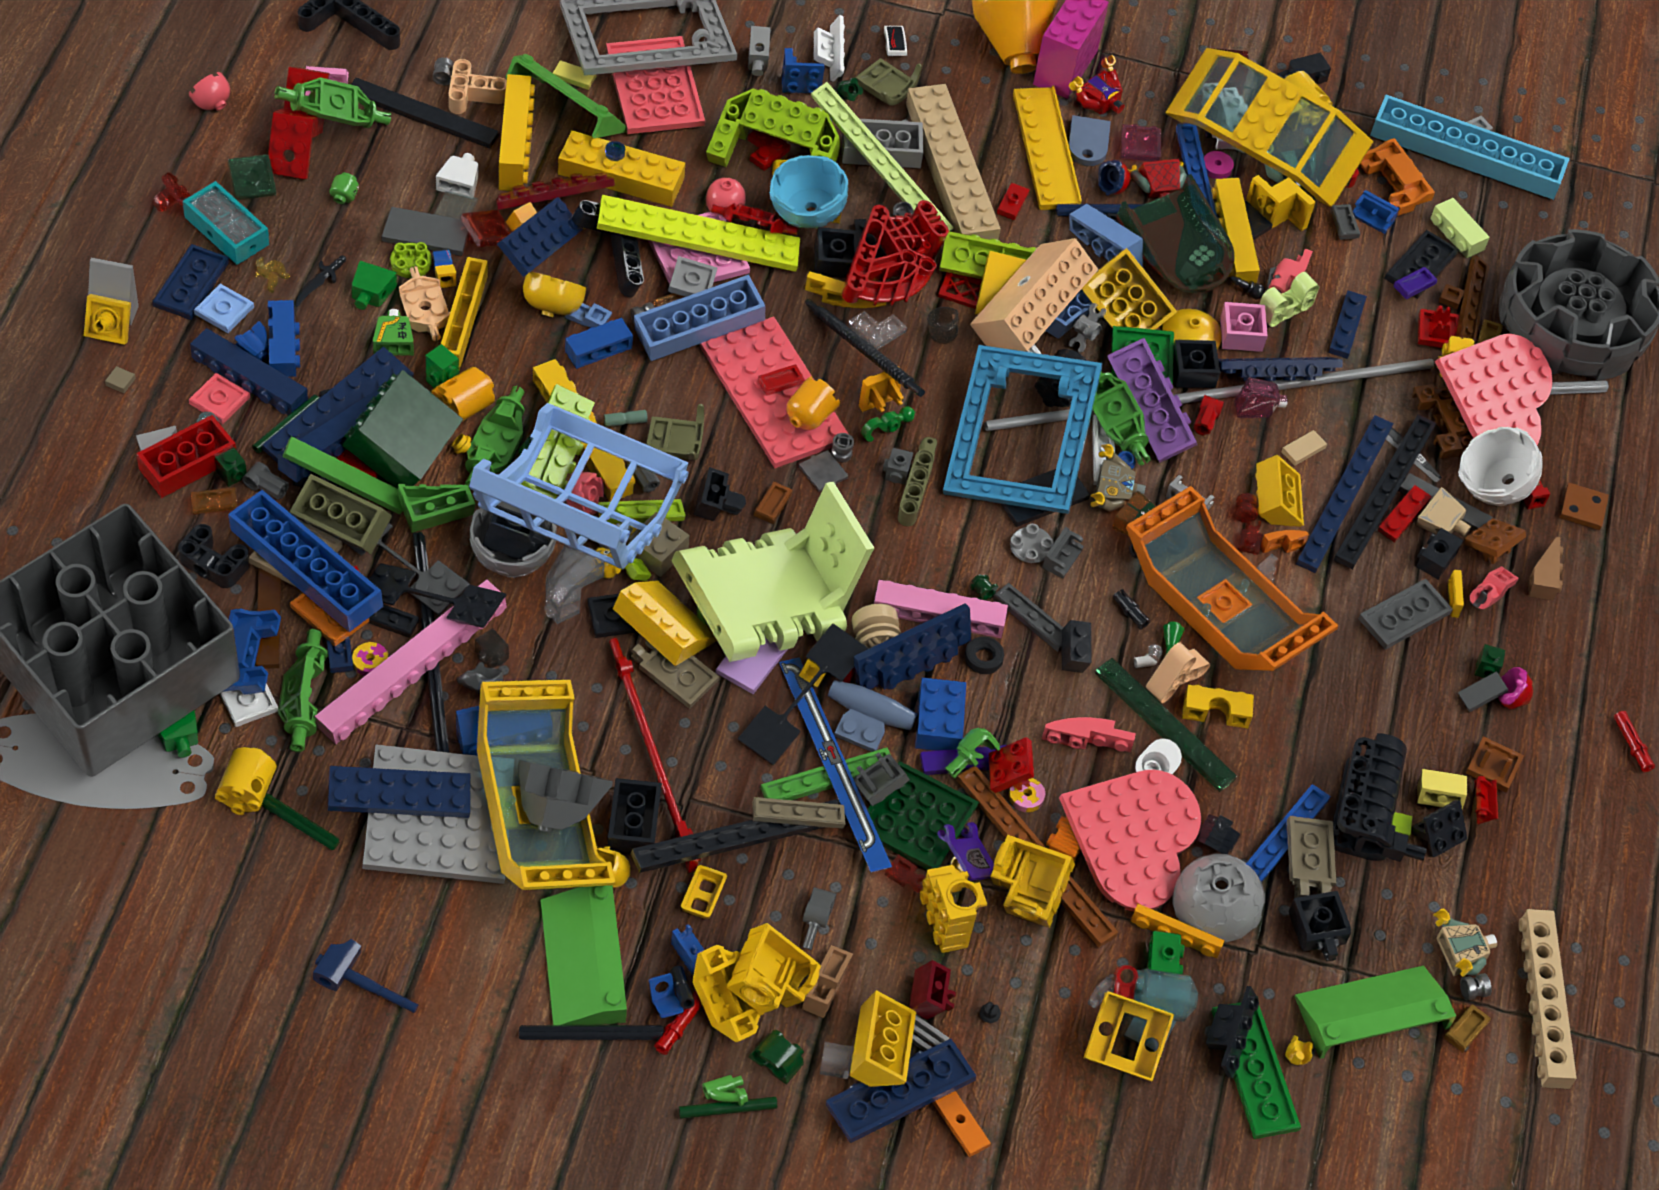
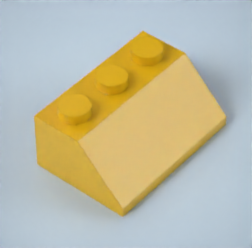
(1279, 492)

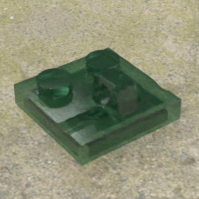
(252, 177)

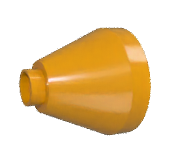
(1015, 29)

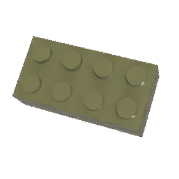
(340, 514)

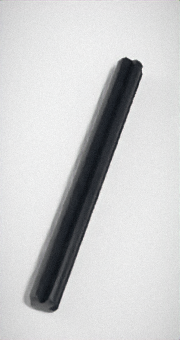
(590, 1032)

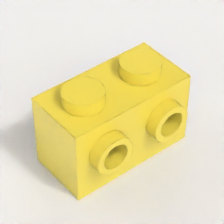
(1441, 788)

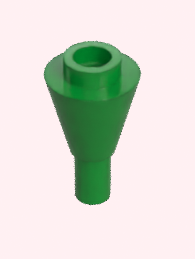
(1172, 633)

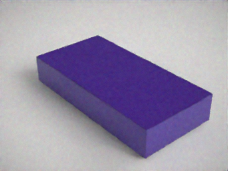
(1415, 282)

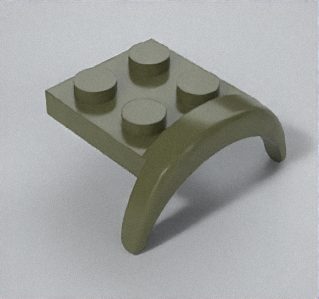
(888, 82)
(678, 436)

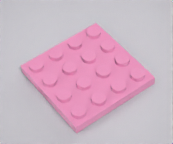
(726, 266)

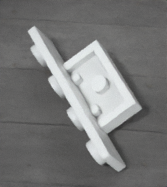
(830, 48)

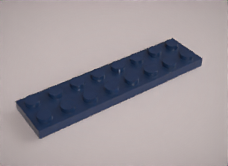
(347, 392)

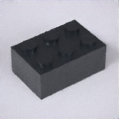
(633, 814)

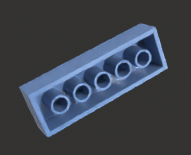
(699, 317)

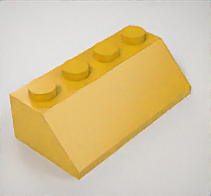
(883, 1042)

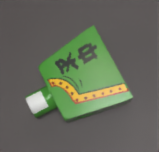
(394, 334)

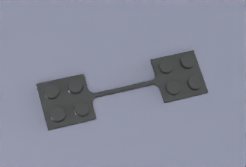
(436, 580)

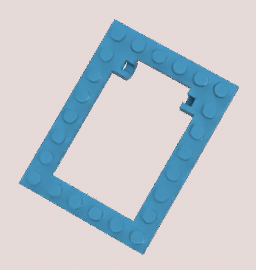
(990, 370)

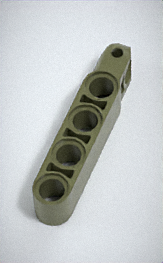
(917, 482)

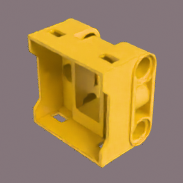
(1156, 1027)

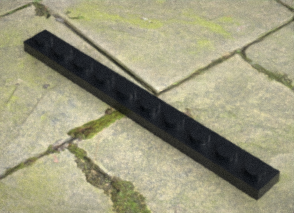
(1384, 492)
(714, 842)

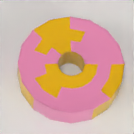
(1027, 803)

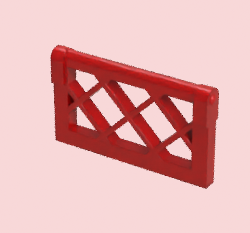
(959, 297)

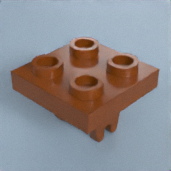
(1495, 539)
(1495, 762)

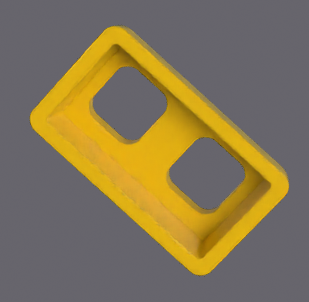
(693, 892)

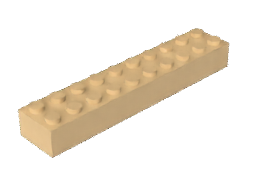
(952, 162)

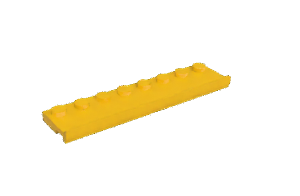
(1046, 147)

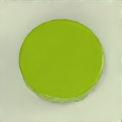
(410, 255)

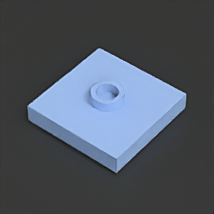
(224, 308)

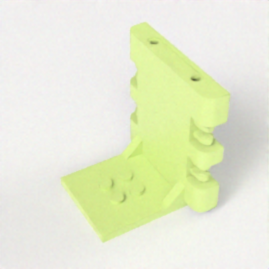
(780, 584)

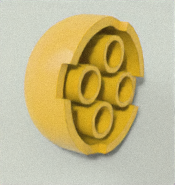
(552, 294)

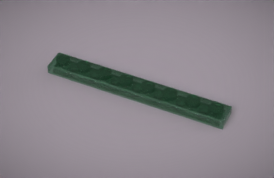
(1166, 724)

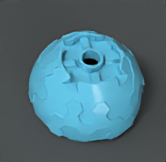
(806, 184)

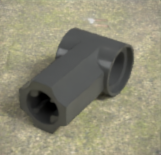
(261, 478)
(646, 479)

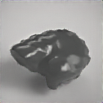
(474, 678)

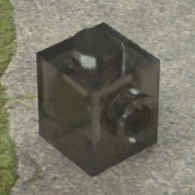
(491, 649)

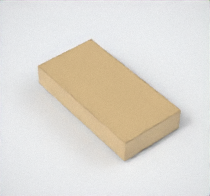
(1304, 447)

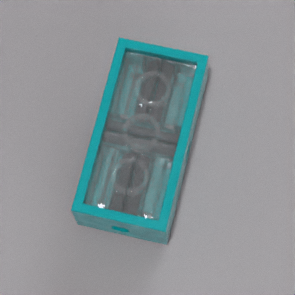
(226, 222)

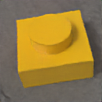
(809, 671)

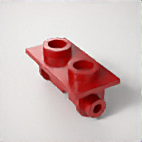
(1486, 800)

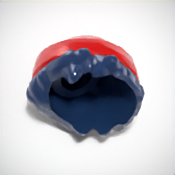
(1113, 177)

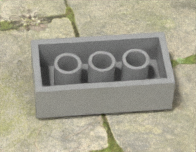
(899, 138)

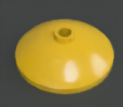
(1193, 325)

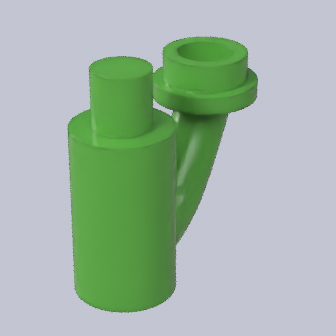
(721, 1089)

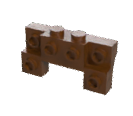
(1454, 431)

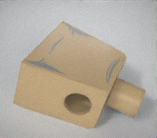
(1443, 513)

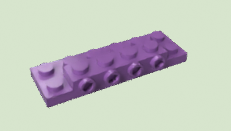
(1163, 419)

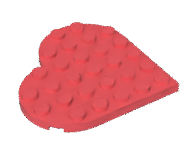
(1499, 384)
(1134, 833)

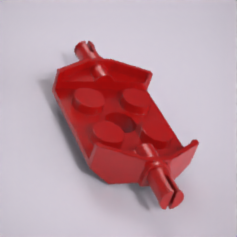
(763, 218)

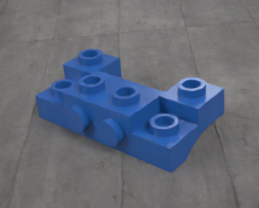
(248, 631)

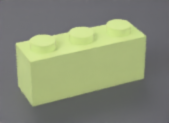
(1459, 228)

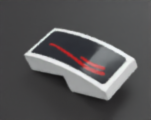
(895, 41)

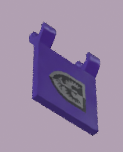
(969, 851)

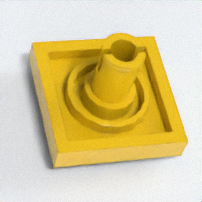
(107, 319)

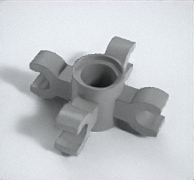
(1087, 327)

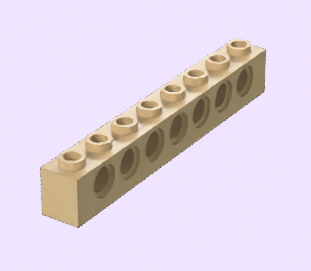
(1563, 1072)

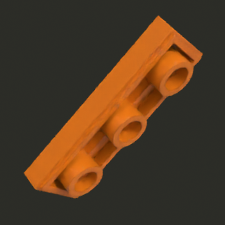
(967, 1133)

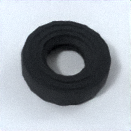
(976, 664)

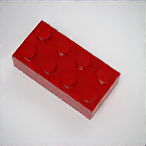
(184, 456)

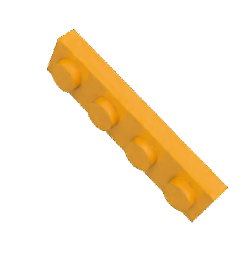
(1190, 936)

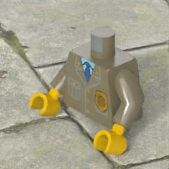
(1114, 482)

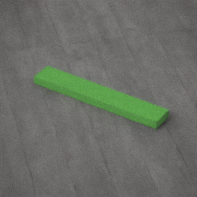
(343, 474)
(815, 779)

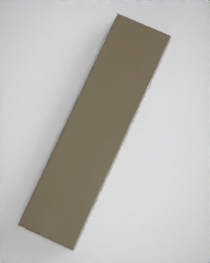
(798, 812)

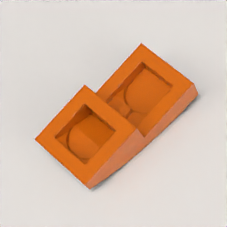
(1287, 539)

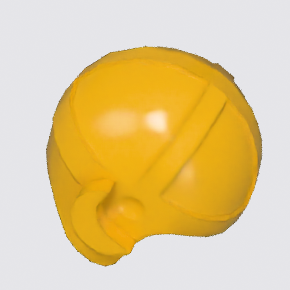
(619, 864)

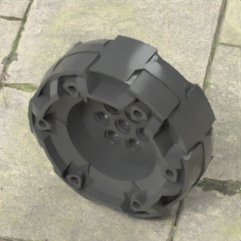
(1582, 303)

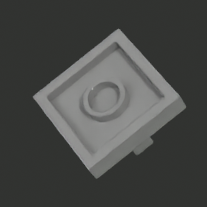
(691, 277)

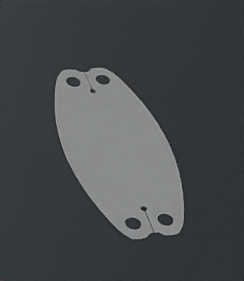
(133, 782)

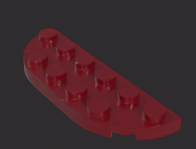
(556, 188)

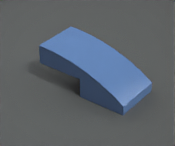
(590, 316)

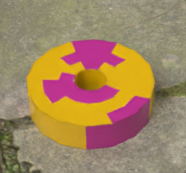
(367, 651)

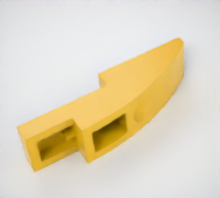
(832, 291)

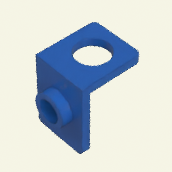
(666, 1001)

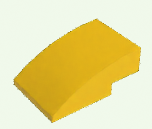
(997, 273)

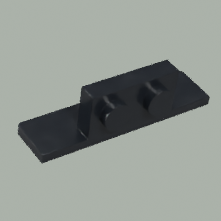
(1231, 1029)

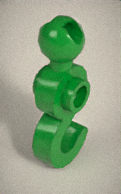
(888, 422)

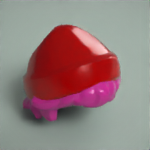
(1519, 688)

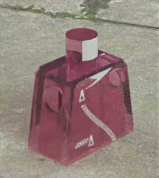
(1258, 399)

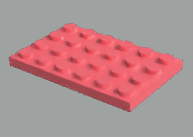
(658, 96)

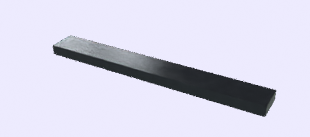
(428, 114)

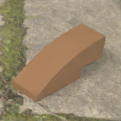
(830, 977)

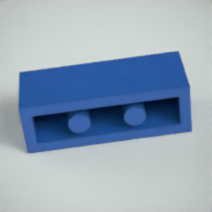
(598, 343)

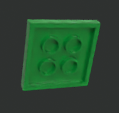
(1160, 343)

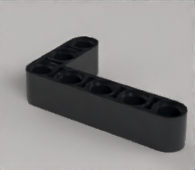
(356, 14)
(624, 248)

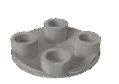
(1031, 544)

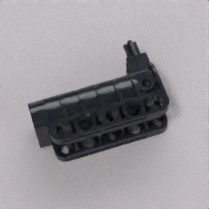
(1372, 802)

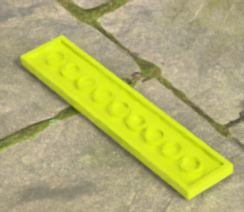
(698, 233)

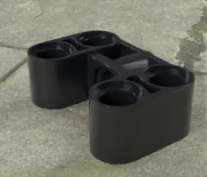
(209, 564)

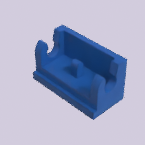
(1375, 211)
(686, 946)

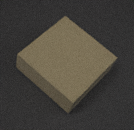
(120, 379)

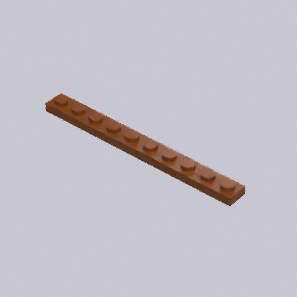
(1010, 823)

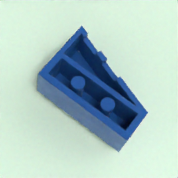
(283, 337)

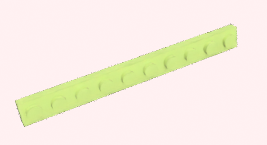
(871, 148)

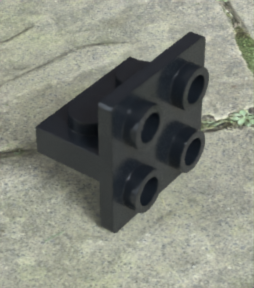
(1442, 828)

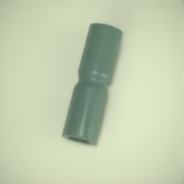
(621, 418)

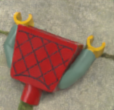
(1159, 177)

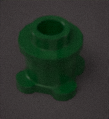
(849, 89)
(983, 587)

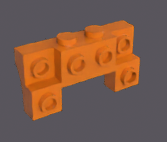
(1401, 174)

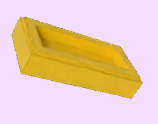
(1455, 593)

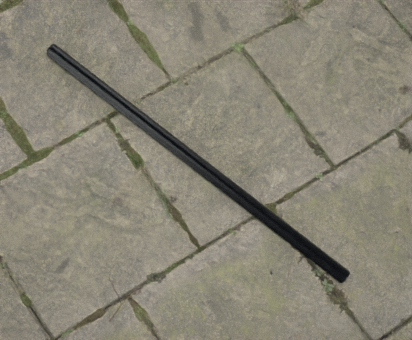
(433, 675)

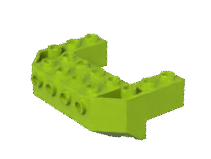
(774, 117)

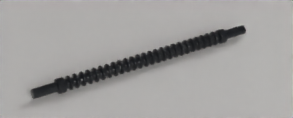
(865, 348)

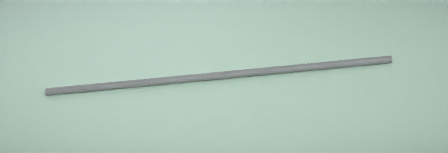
(1231, 391)

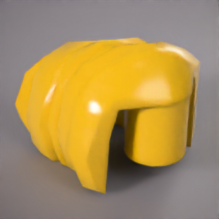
(1299, 1052)

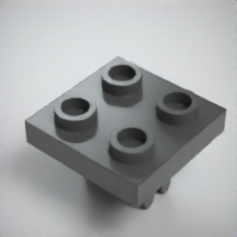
(880, 779)

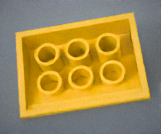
(1128, 294)
(663, 620)

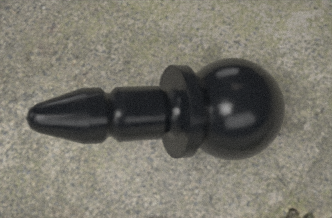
(1255, 290)

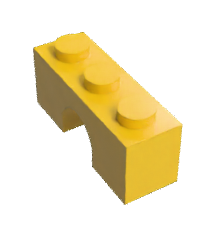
(1235, 705)

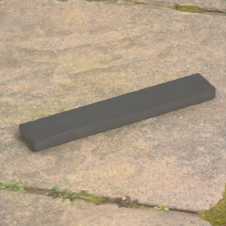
(1472, 517)

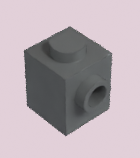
(898, 466)

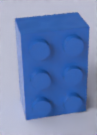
(940, 714)

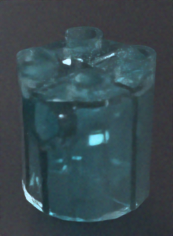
(1167, 992)

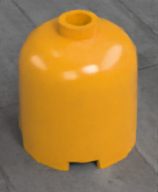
(811, 404)

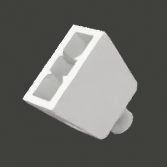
(458, 176)

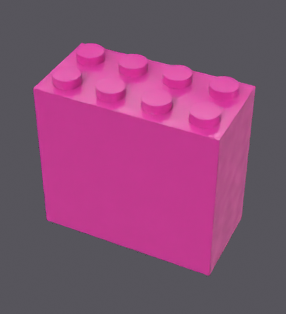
(1070, 44)

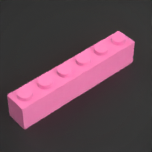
(925, 604)

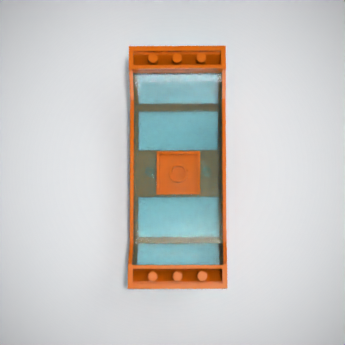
(1220, 587)

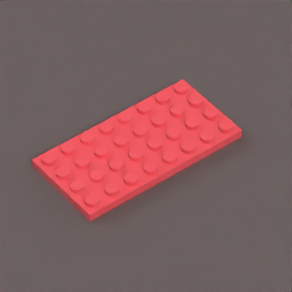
(738, 362)

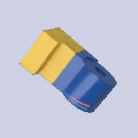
(444, 267)

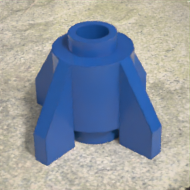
(254, 342)

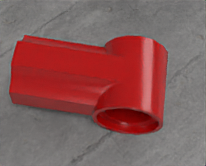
(1208, 413)
(1122, 988)

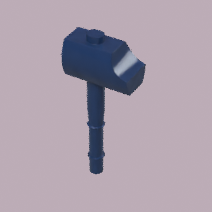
(337, 965)

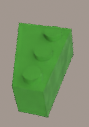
(434, 505)

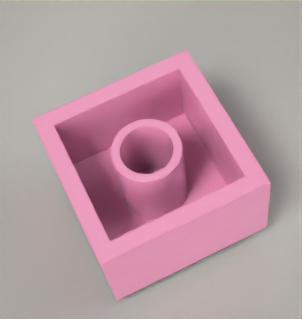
(1243, 326)

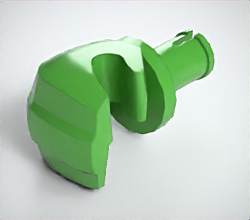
(967, 751)

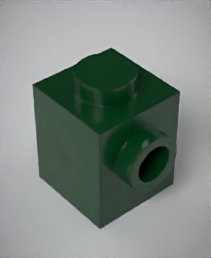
(230, 466)
(1489, 661)

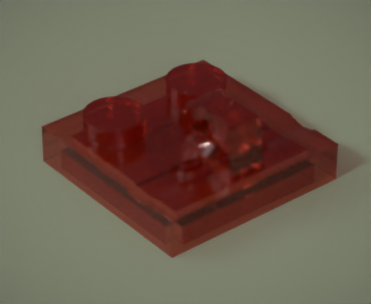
(485, 227)

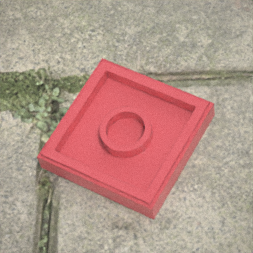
(219, 397)

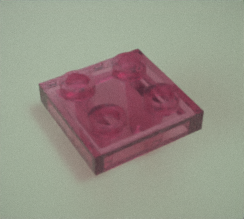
(1140, 143)

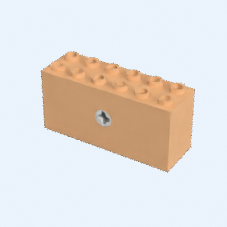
(1034, 296)

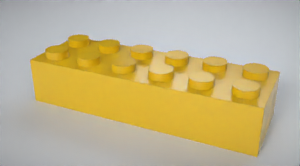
(516, 132)
(636, 174)

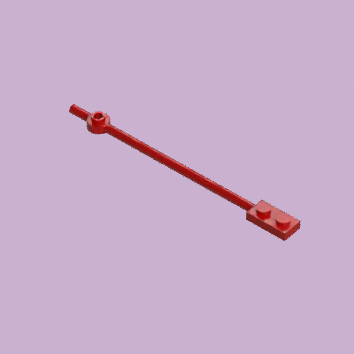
(624, 670)

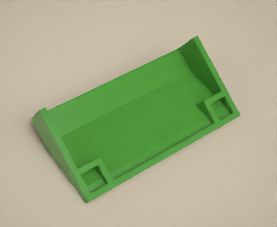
(607, 122)
(584, 957)
(1373, 1007)

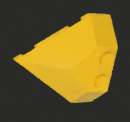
(723, 1008)

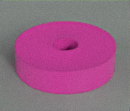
(1218, 164)

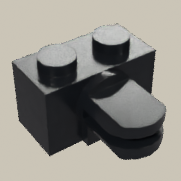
(715, 496)

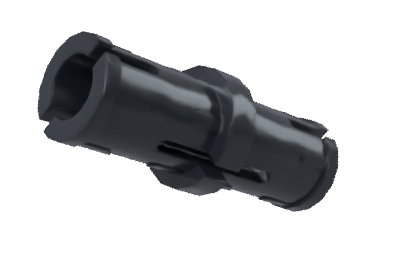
(1131, 609)

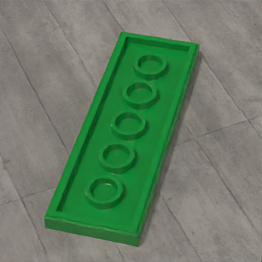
(1263, 1084)

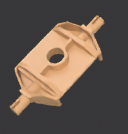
(421, 292)

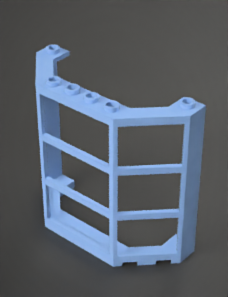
(507, 487)

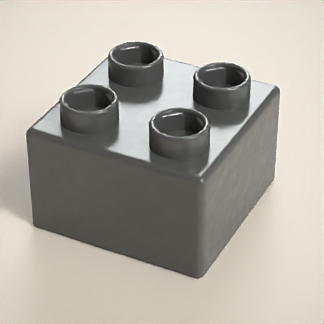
(112, 639)

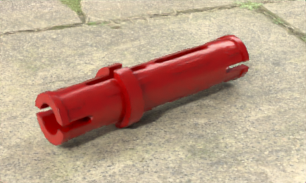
(1637, 748)
(675, 1029)

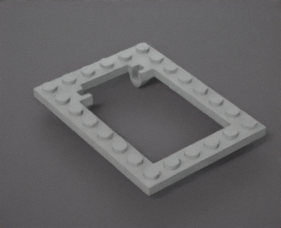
(715, 47)

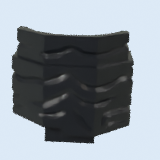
(1218, 834)

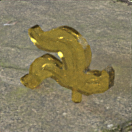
(267, 269)

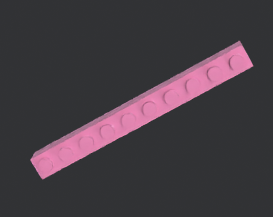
(396, 674)

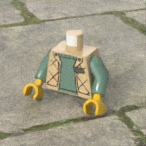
(1463, 945)

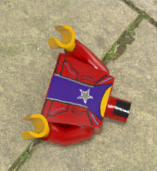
(1101, 91)

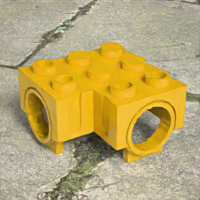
(1033, 877)
(950, 922)
(772, 971)

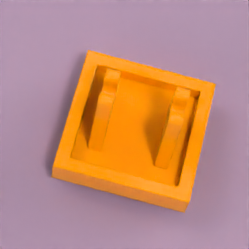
(879, 390)

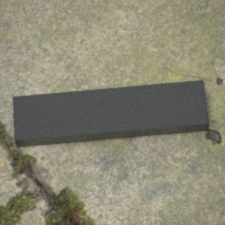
(1031, 615)

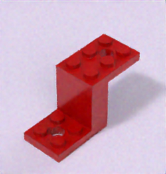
(294, 130)

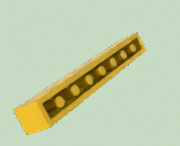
(605, 465)

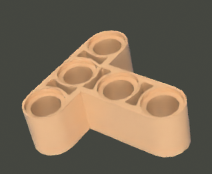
(472, 87)
(1176, 669)

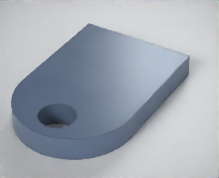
(1090, 138)

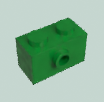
(441, 366)
(1165, 952)

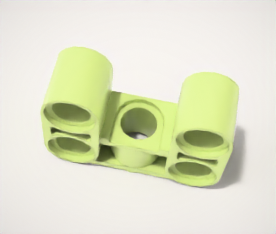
(1285, 305)

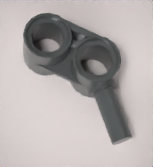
(817, 913)

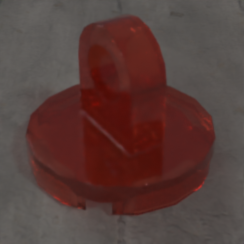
(171, 194)

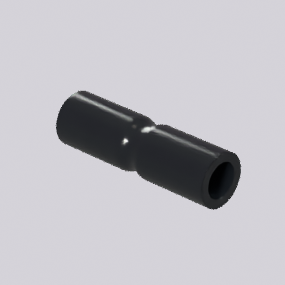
(682, 988)

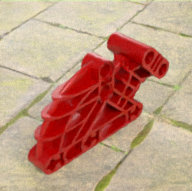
(914, 232)

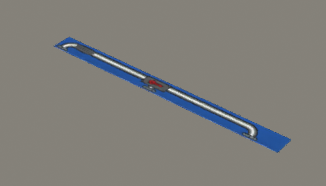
(836, 768)

